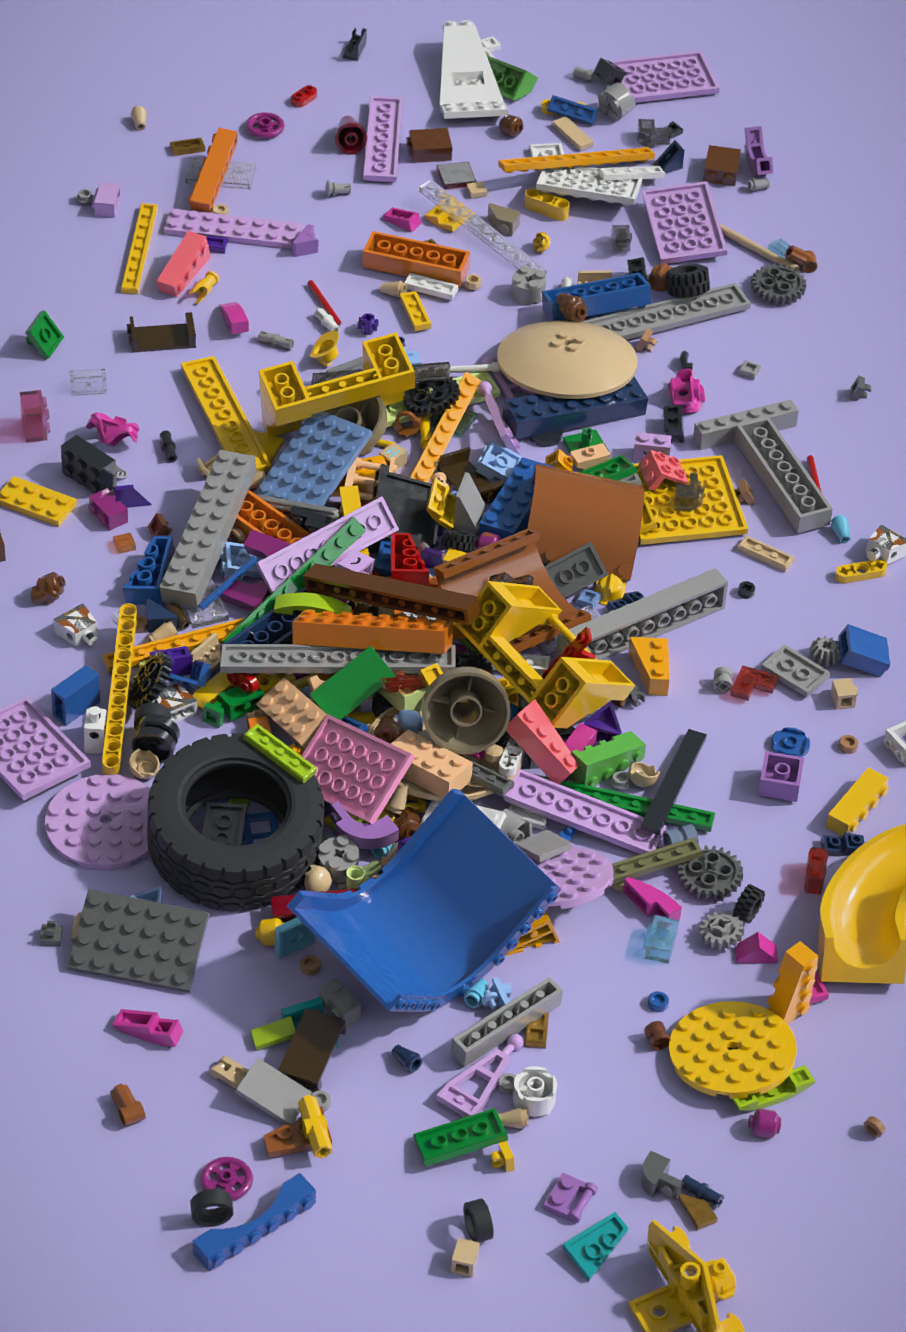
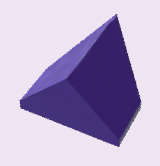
(129, 496)
(432, 557)
(605, 723)

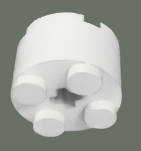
(535, 1091)

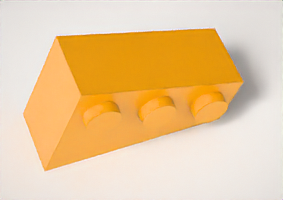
(652, 662)
(541, 932)

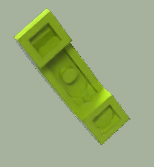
(303, 601)
(795, 1083)

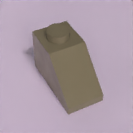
(503, 219)

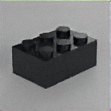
(88, 465)

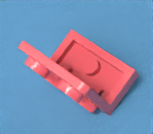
(657, 467)

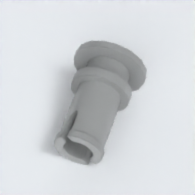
(337, 188)

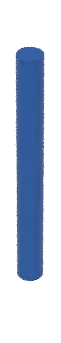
(227, 583)

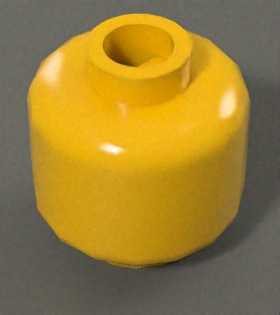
(266, 931)

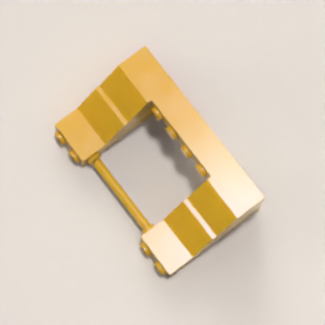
(288, 402)
(572, 686)

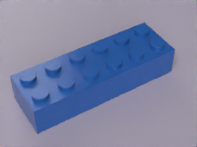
(602, 295)
(513, 503)

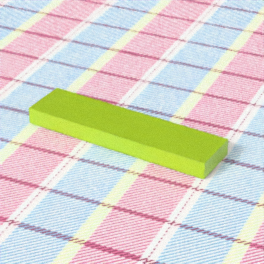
(280, 753)

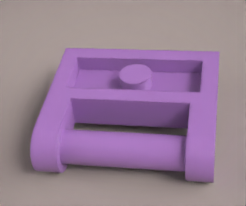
(564, 1194)

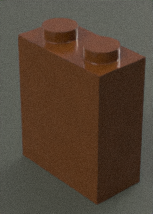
(429, 145)
(722, 165)

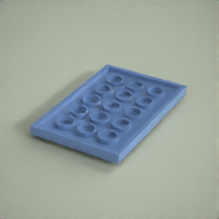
(315, 460)

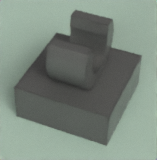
(858, 388)
(51, 934)

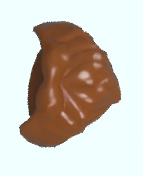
(407, 431)

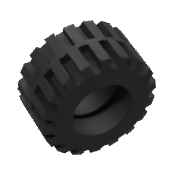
(688, 280)

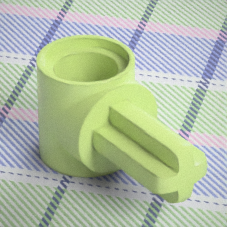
(357, 875)

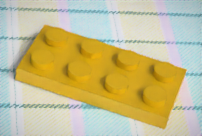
(36, 501)

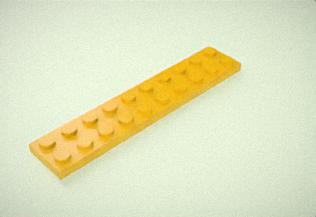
(223, 410)

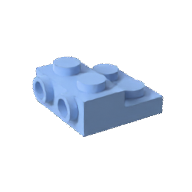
(497, 461)
(233, 558)

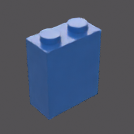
(864, 650)
(75, 695)

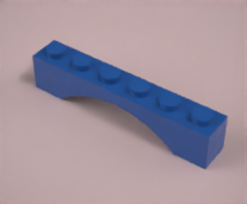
(220, 1244)

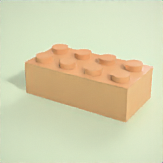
(292, 712)
(434, 766)

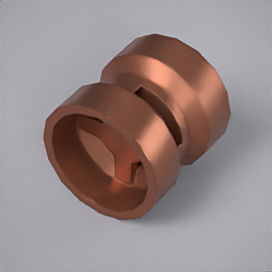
(658, 1037)

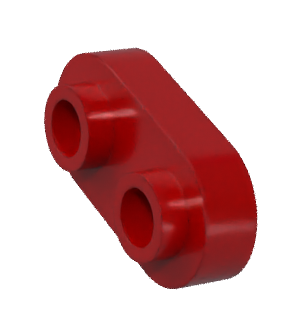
(303, 96)
(245, 681)

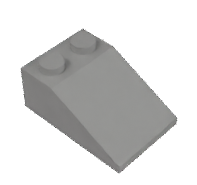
(468, 507)

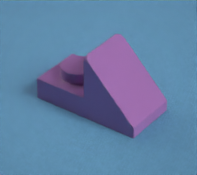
(305, 242)

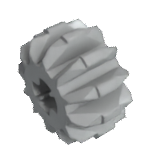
(825, 651)

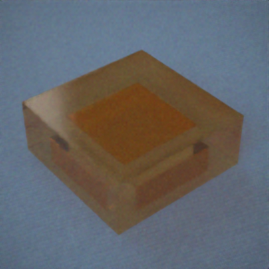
(124, 543)

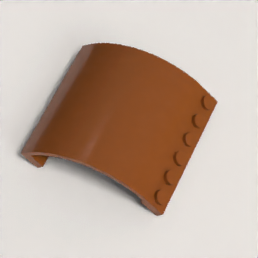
(586, 508)
(517, 557)

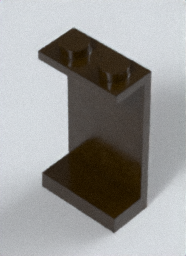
(162, 336)
(457, 463)
(312, 1048)

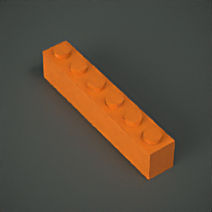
(213, 170)

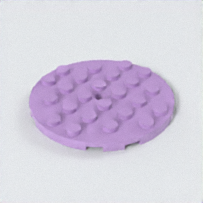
(76, 825)
(579, 874)

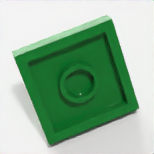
(44, 334)
(582, 440)

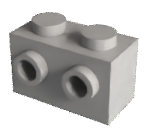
(340, 1002)

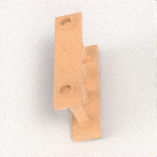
(353, 478)

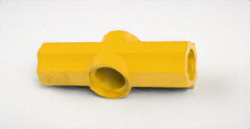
(315, 1126)

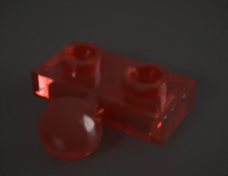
(402, 681)

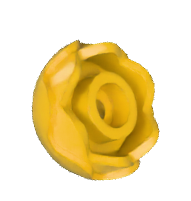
(541, 242)

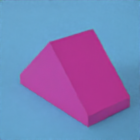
(756, 950)

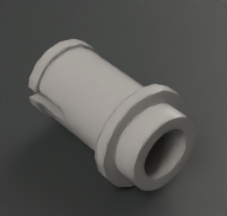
(585, 74)
(754, 185)

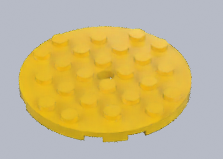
(762, 1056)

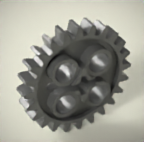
(778, 284)
(711, 874)

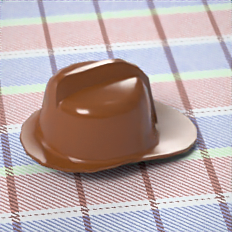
(658, 277)

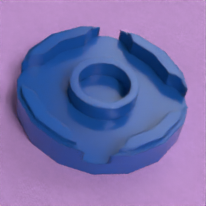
(790, 742)

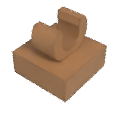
(645, 342)
(745, 492)

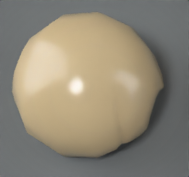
(144, 764)
(642, 774)
(317, 879)

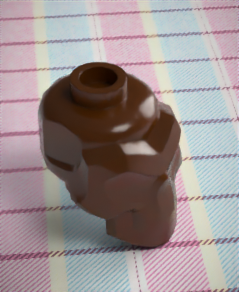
(572, 307)
(48, 588)
(388, 729)
(407, 823)

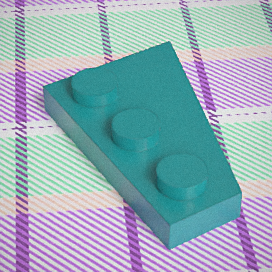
(595, 1244)

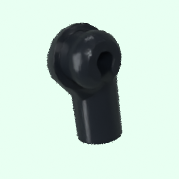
(684, 359)

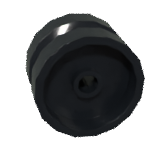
(156, 734)

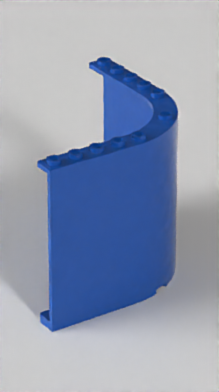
(436, 912)

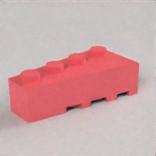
(184, 264)
(542, 742)

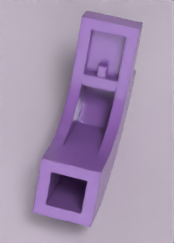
(755, 153)
(364, 835)

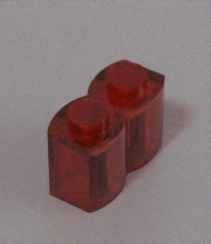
(816, 870)

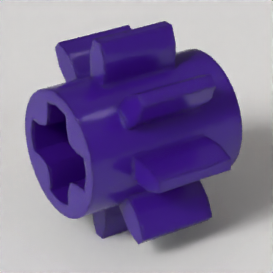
(367, 324)

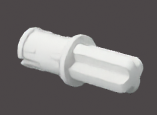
(326, 320)

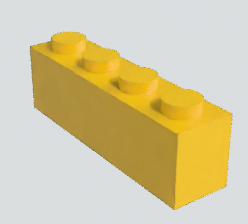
(857, 802)

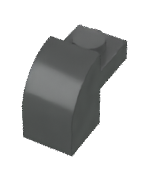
(656, 1177)

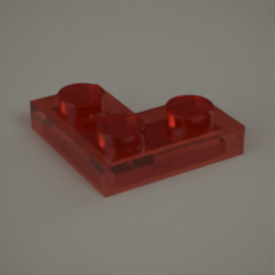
(751, 679)

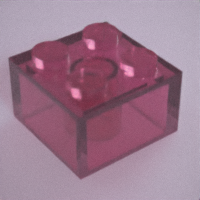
(34, 416)

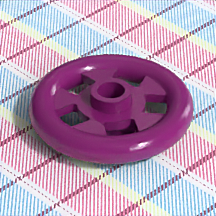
(265, 125)
(235, 1165)

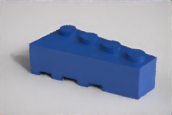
(150, 572)

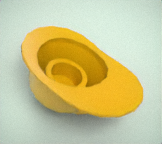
(325, 348)
(610, 588)

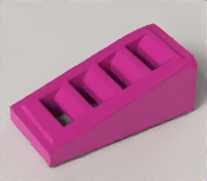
(405, 219)

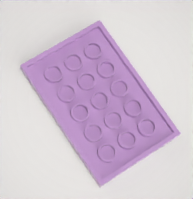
(668, 76)
(684, 222)
(35, 750)

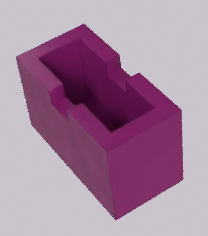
(107, 510)

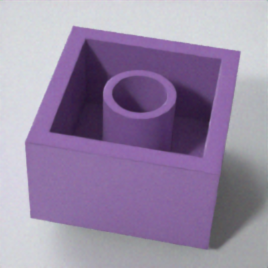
(781, 776)

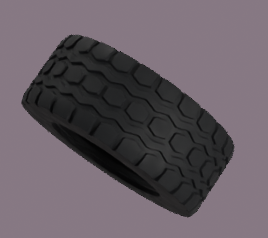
(227, 873)

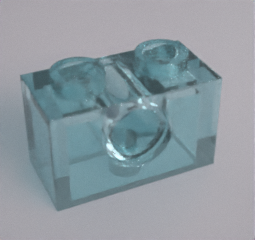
(661, 939)

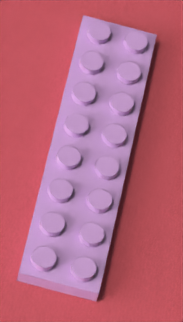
(383, 139)
(235, 228)
(373, 517)
(581, 812)

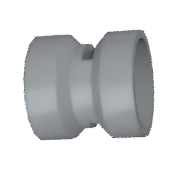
(723, 680)

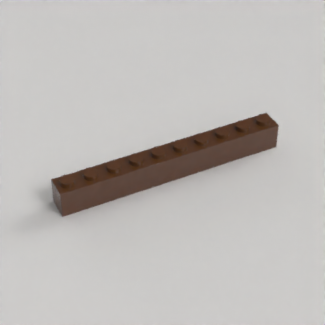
(392, 594)

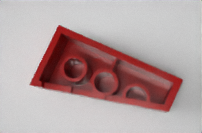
(406, 560)

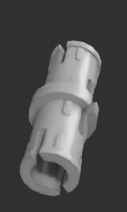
(276, 340)

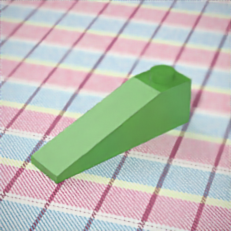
(512, 80)

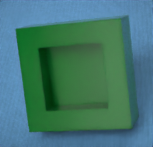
(213, 713)

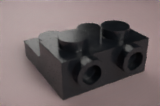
(309, 519)

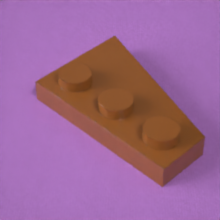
(288, 1139)

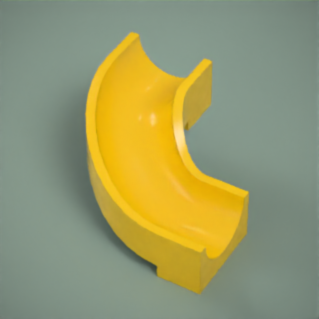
(866, 914)

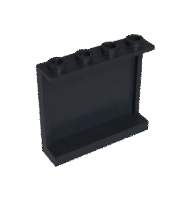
(407, 502)

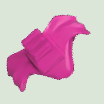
(685, 382)
(111, 430)

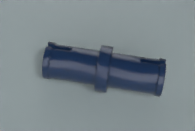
(702, 1191)

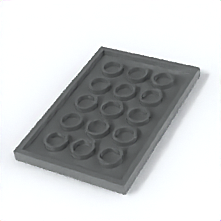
(138, 940)

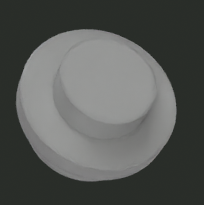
(84, 196)
(620, 780)

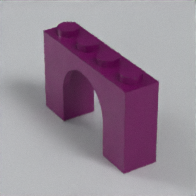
(251, 595)

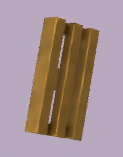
(187, 146)

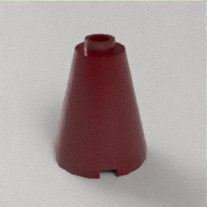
(350, 135)

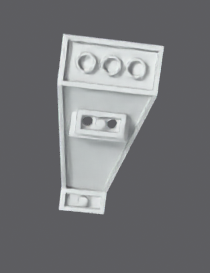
(466, 75)

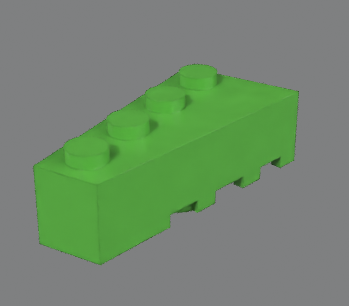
(607, 758)

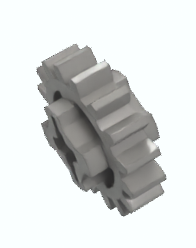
(721, 930)

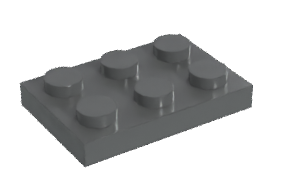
(576, 570)

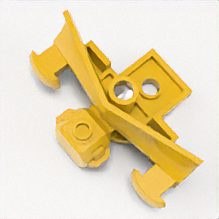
(690, 1289)

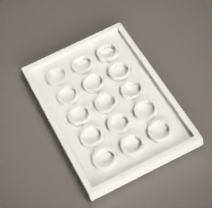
(587, 183)

